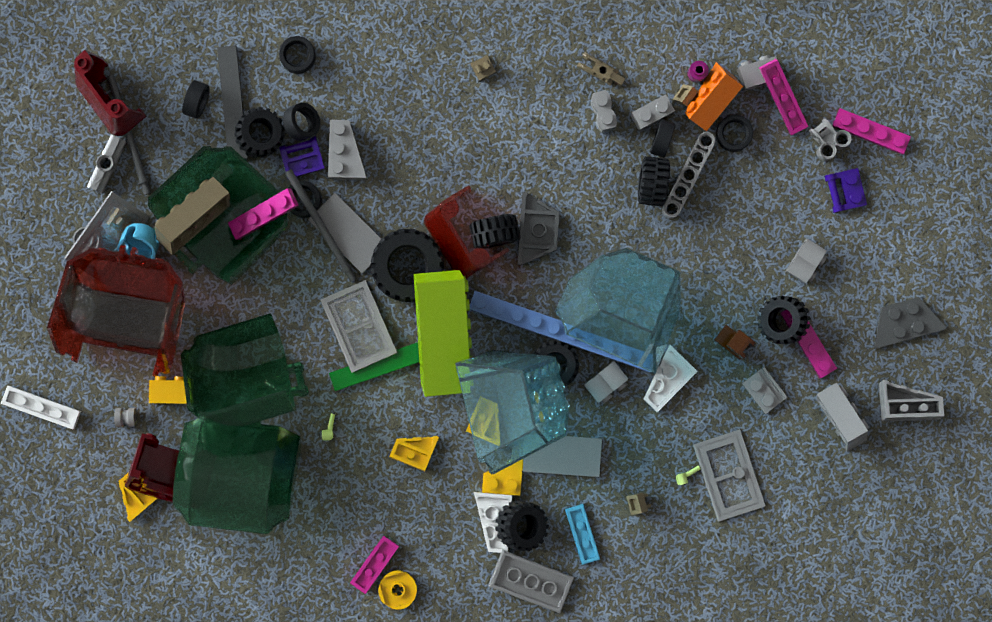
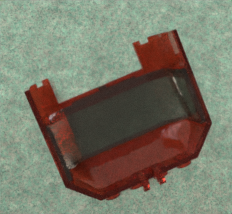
(118, 305)

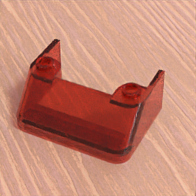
(449, 241)

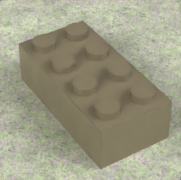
(192, 215)

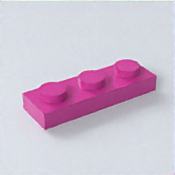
(374, 564)

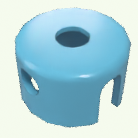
(134, 233)

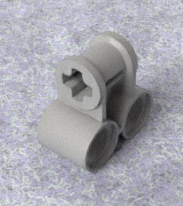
(828, 139)

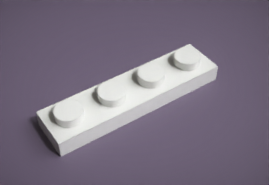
(40, 407)

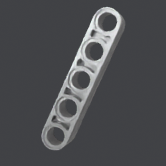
(695, 169)

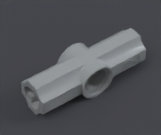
(111, 152)

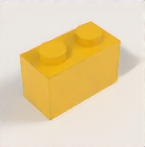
(167, 391)

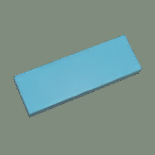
(582, 534)

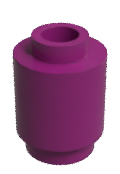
(698, 77)

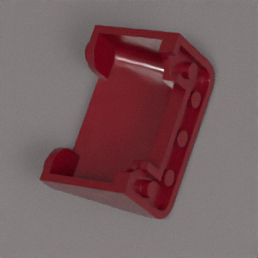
(113, 113)
(153, 469)

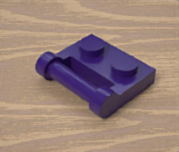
(304, 163)
(851, 188)

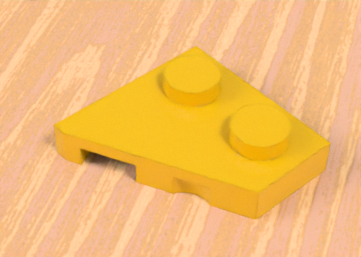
(504, 482)
(134, 501)

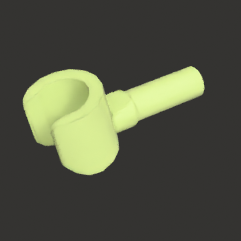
(328, 434)
(682, 477)

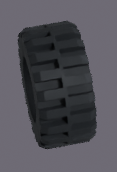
(388, 246)

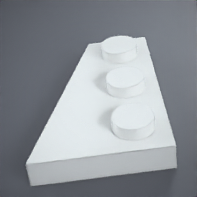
(668, 379)
(488, 508)

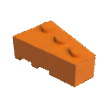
(713, 97)

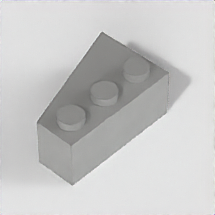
(344, 154)
(907, 404)
(843, 416)

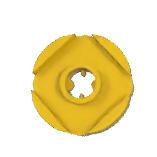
(404, 580)

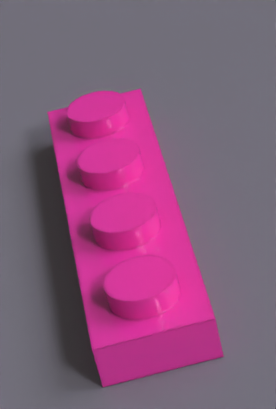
(783, 96)
(871, 131)
(263, 214)
(813, 349)

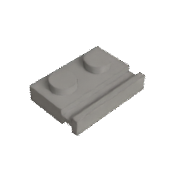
(764, 390)

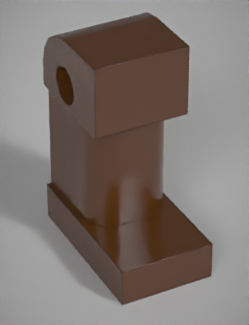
(734, 341)

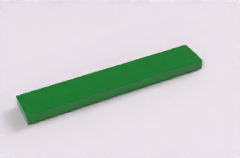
(404, 357)

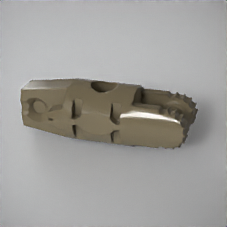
(610, 73)

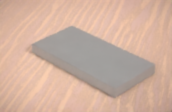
(349, 232)
(568, 457)
(531, 581)

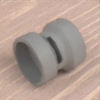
(125, 417)

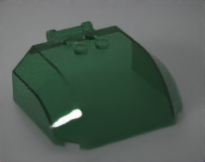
(215, 244)
(241, 374)
(236, 475)

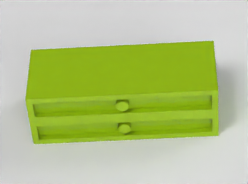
(442, 329)

